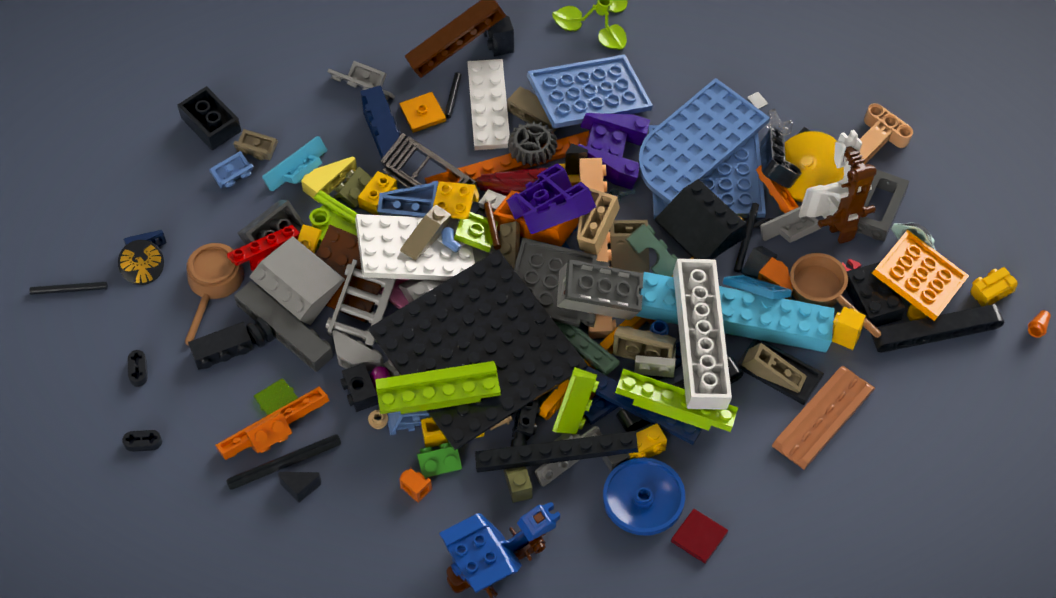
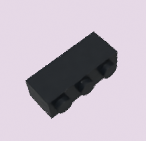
(220, 346)

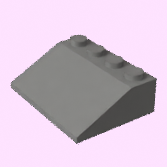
(297, 279)

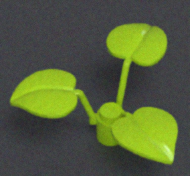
(612, 37)

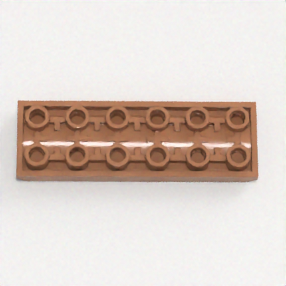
(823, 417)

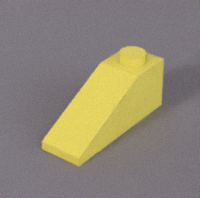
(327, 177)

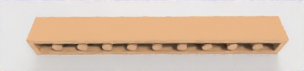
(591, 174)

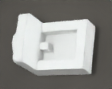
(492, 197)

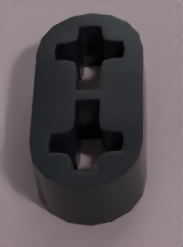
(141, 368)
(142, 440)

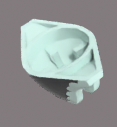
(917, 229)

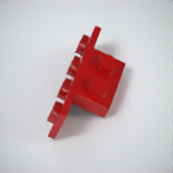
(261, 248)

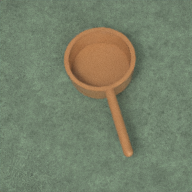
(211, 277)
(822, 281)

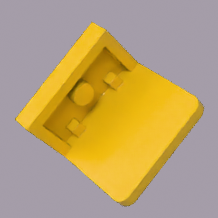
(456, 198)

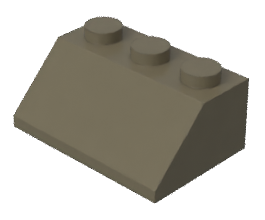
(633, 342)

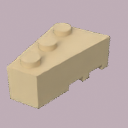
(596, 224)

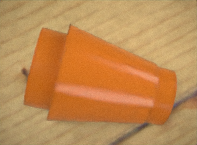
(1039, 325)

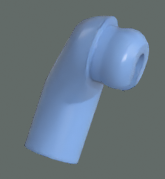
(448, 239)

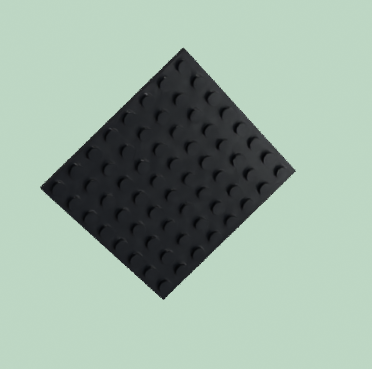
(474, 320)

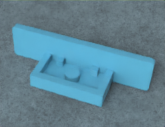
(296, 165)

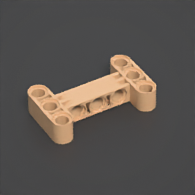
(883, 128)

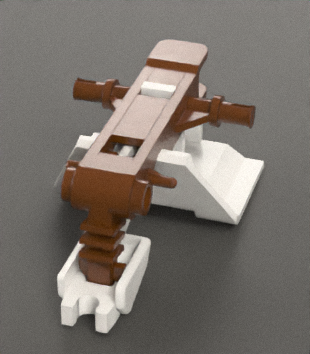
(844, 200)

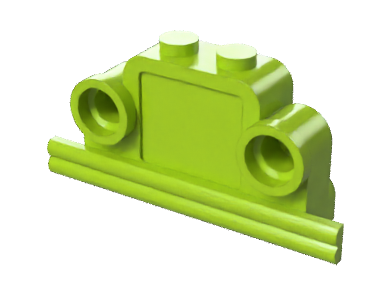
(332, 213)

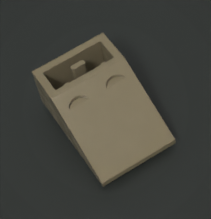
(622, 253)

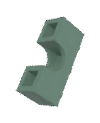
(644, 238)

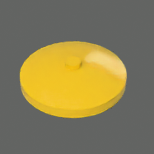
(814, 156)

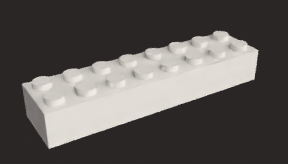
(701, 334)

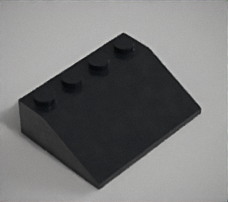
(701, 222)

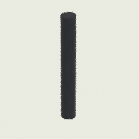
(452, 96)

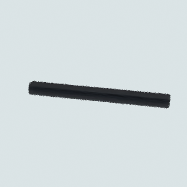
(283, 461)

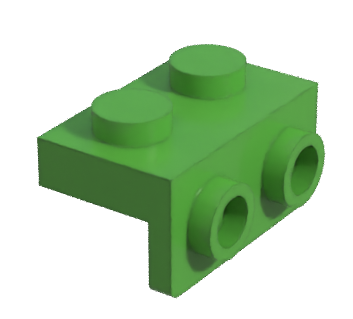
(438, 460)

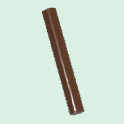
(492, 226)

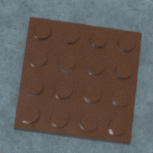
(338, 251)

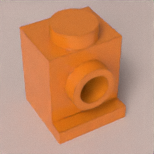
(415, 484)

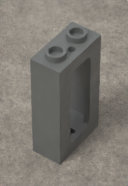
(879, 229)

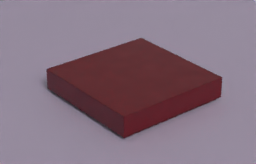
(699, 536)

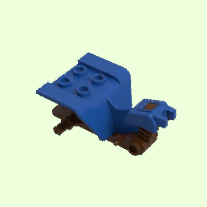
(484, 555)

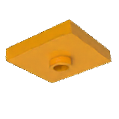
(422, 112)

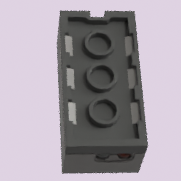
(599, 290)

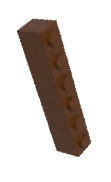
(454, 36)

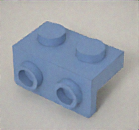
(231, 169)

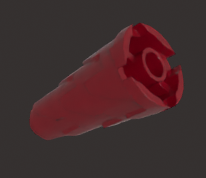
(508, 181)

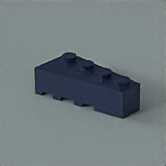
(379, 119)

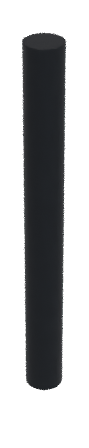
(744, 244)
(68, 288)

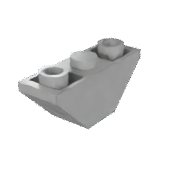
(352, 352)

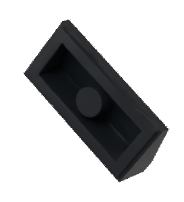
(572, 158)

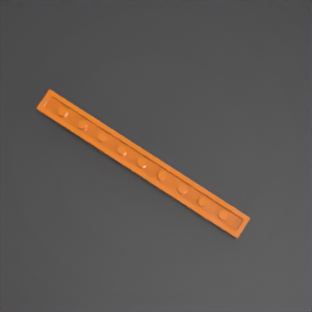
(506, 163)

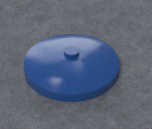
(643, 496)

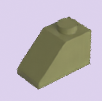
(518, 484)

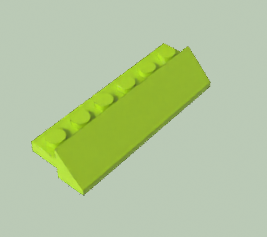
(437, 388)
(671, 402)

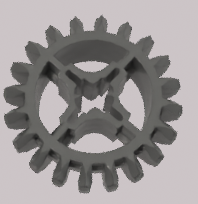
(534, 138)

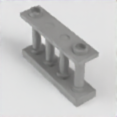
(379, 300)

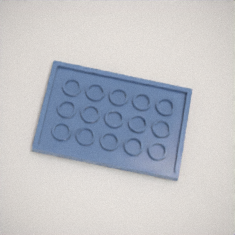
(589, 87)

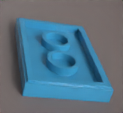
(757, 287)

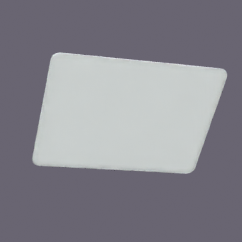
(757, 100)

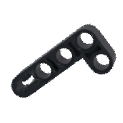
(774, 160)

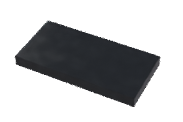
(812, 380)

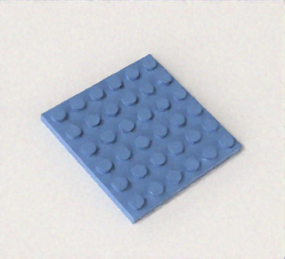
(732, 181)

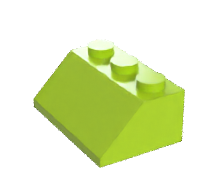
(575, 402)

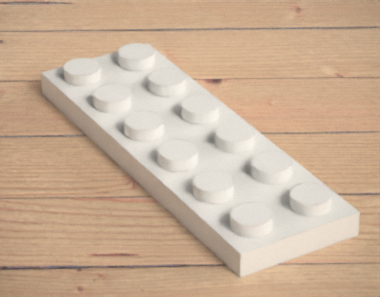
(488, 104)

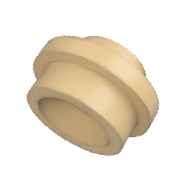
(377, 424)

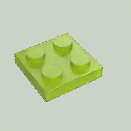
(474, 232)

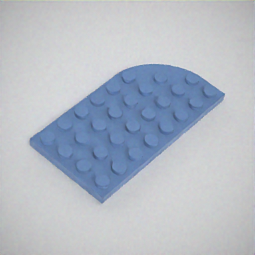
(697, 139)

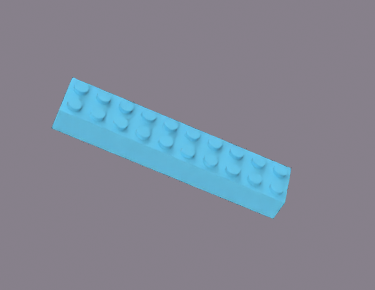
(748, 314)

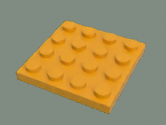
(920, 275)

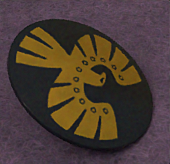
(140, 262)

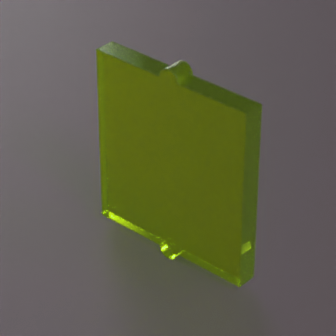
(275, 396)

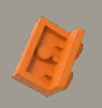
(268, 432)

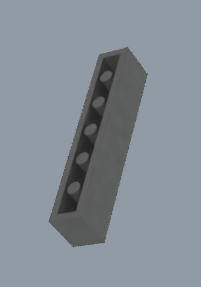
(285, 326)

